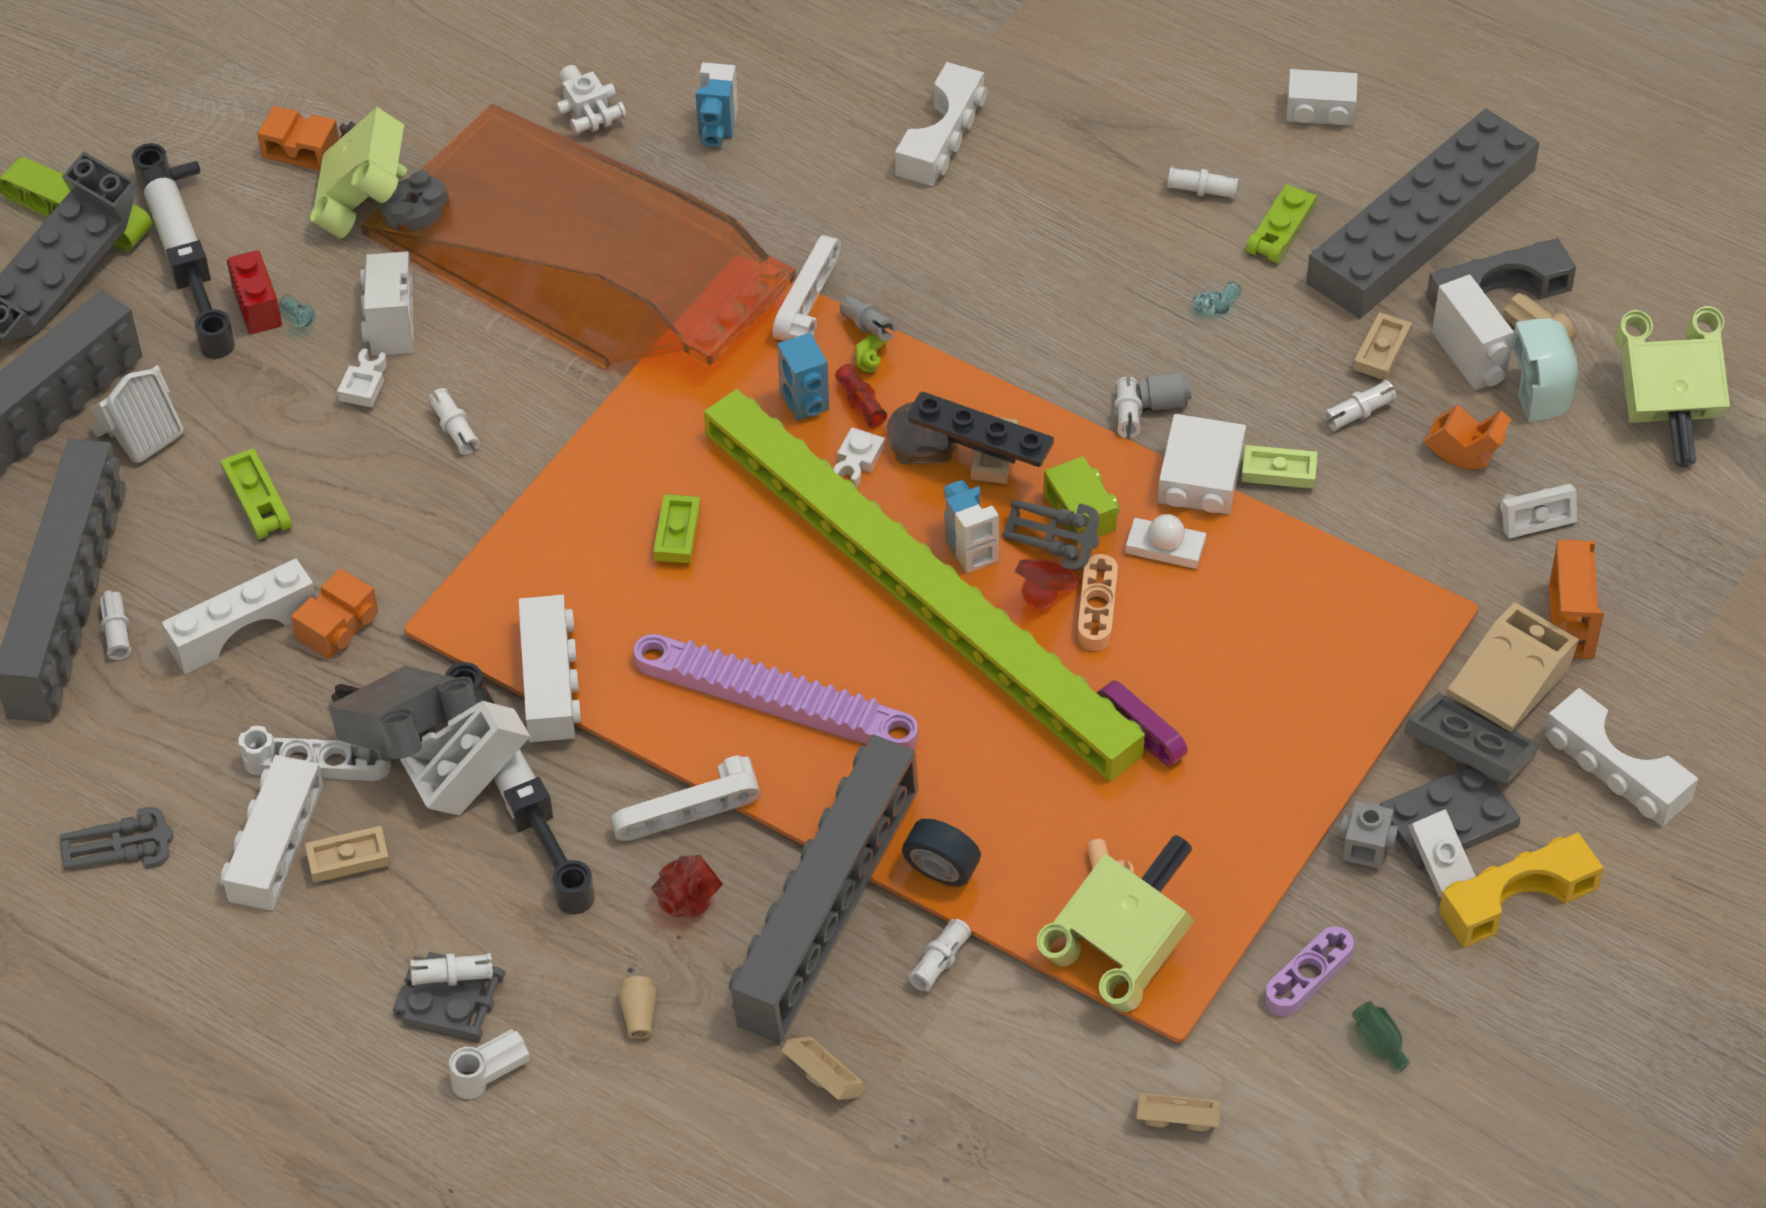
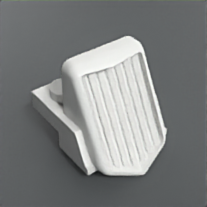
(139, 414)

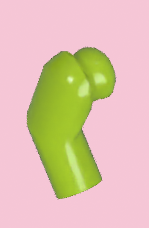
(866, 353)

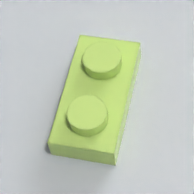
(1279, 466)

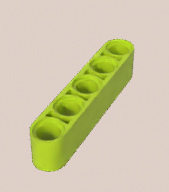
(44, 189)

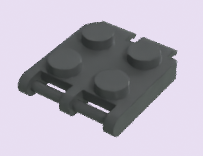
(444, 1007)

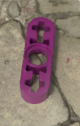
(1160, 737)

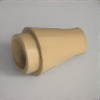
(638, 1004)

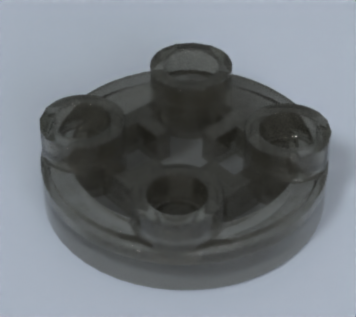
(915, 443)

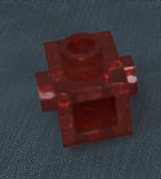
(686, 886)

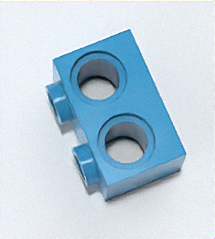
(803, 376)

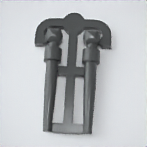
(1087, 539)
(161, 835)

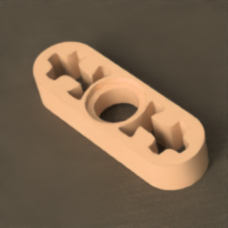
(1104, 614)

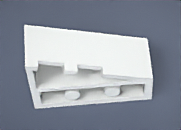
(388, 303)
(465, 756)

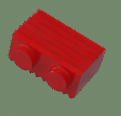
(254, 292)

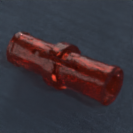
(870, 408)

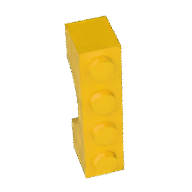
(1560, 869)

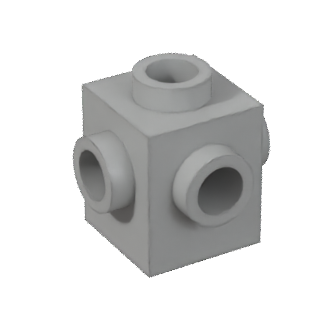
(1367, 834)

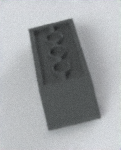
(65, 246)

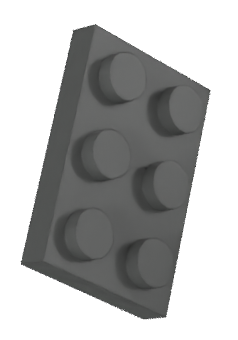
(1471, 738)
(1471, 800)

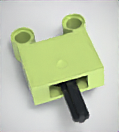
(1674, 377)
(1124, 921)

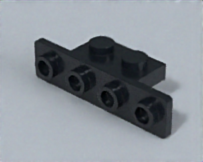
(980, 430)

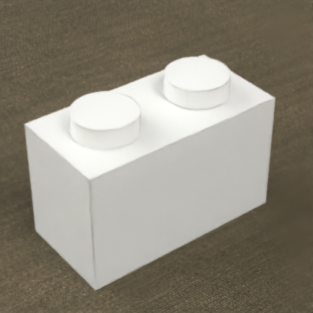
(1321, 97)

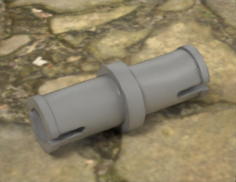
(868, 318)

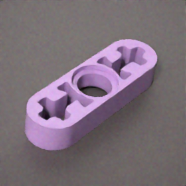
(1305, 987)

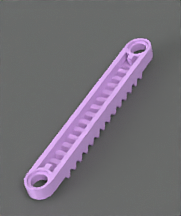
(772, 691)

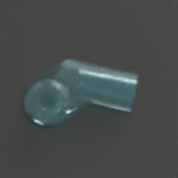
(1217, 302)
(301, 313)

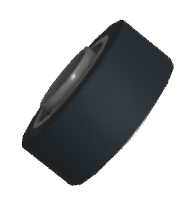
(941, 852)

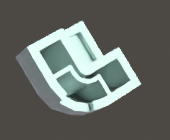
(1547, 368)

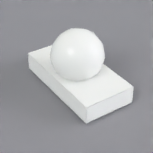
(1166, 541)

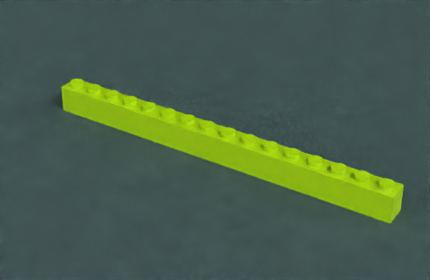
(926, 586)

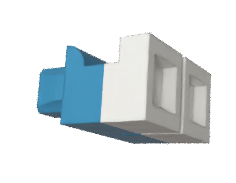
(716, 103)
(970, 530)

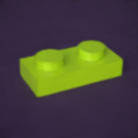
(677, 528)

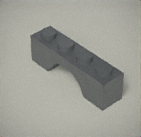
(1538, 269)

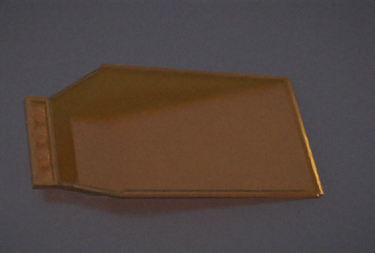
(587, 246)

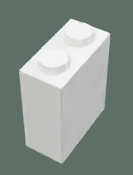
(1472, 332)
(1201, 464)

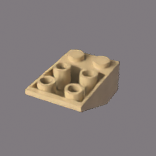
(1514, 667)

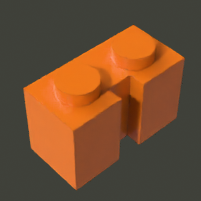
(296, 140)
(336, 614)

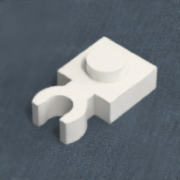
(364, 382)
(858, 453)

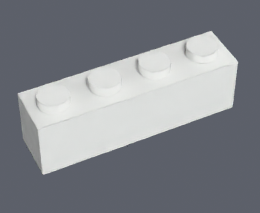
(547, 668)
(272, 832)

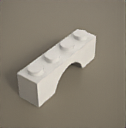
(927, 151)
(201, 631)
(1654, 786)

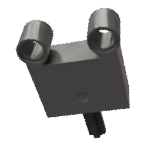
(398, 710)

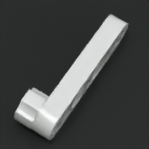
(793, 316)
(260, 747)
(733, 789)

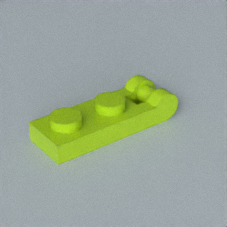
(1281, 223)
(255, 493)

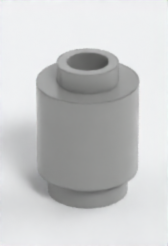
(1164, 391)

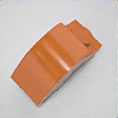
(1463, 440)

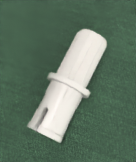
(115, 625)

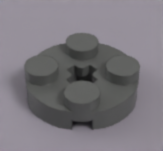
(420, 188)

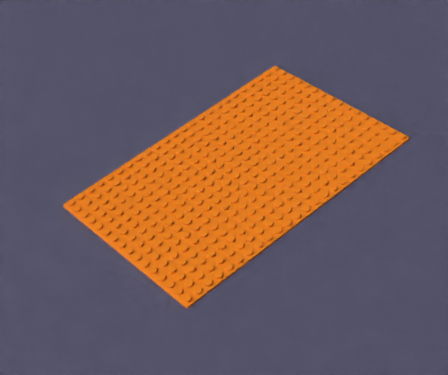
(1269, 659)

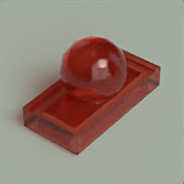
(1044, 581)

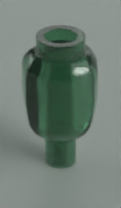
(1380, 1034)

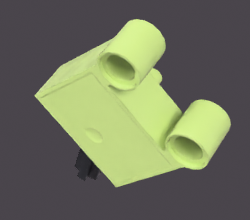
(358, 167)

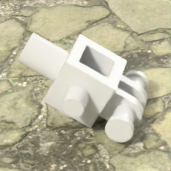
(587, 101)

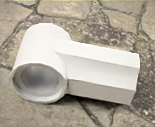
(487, 1062)

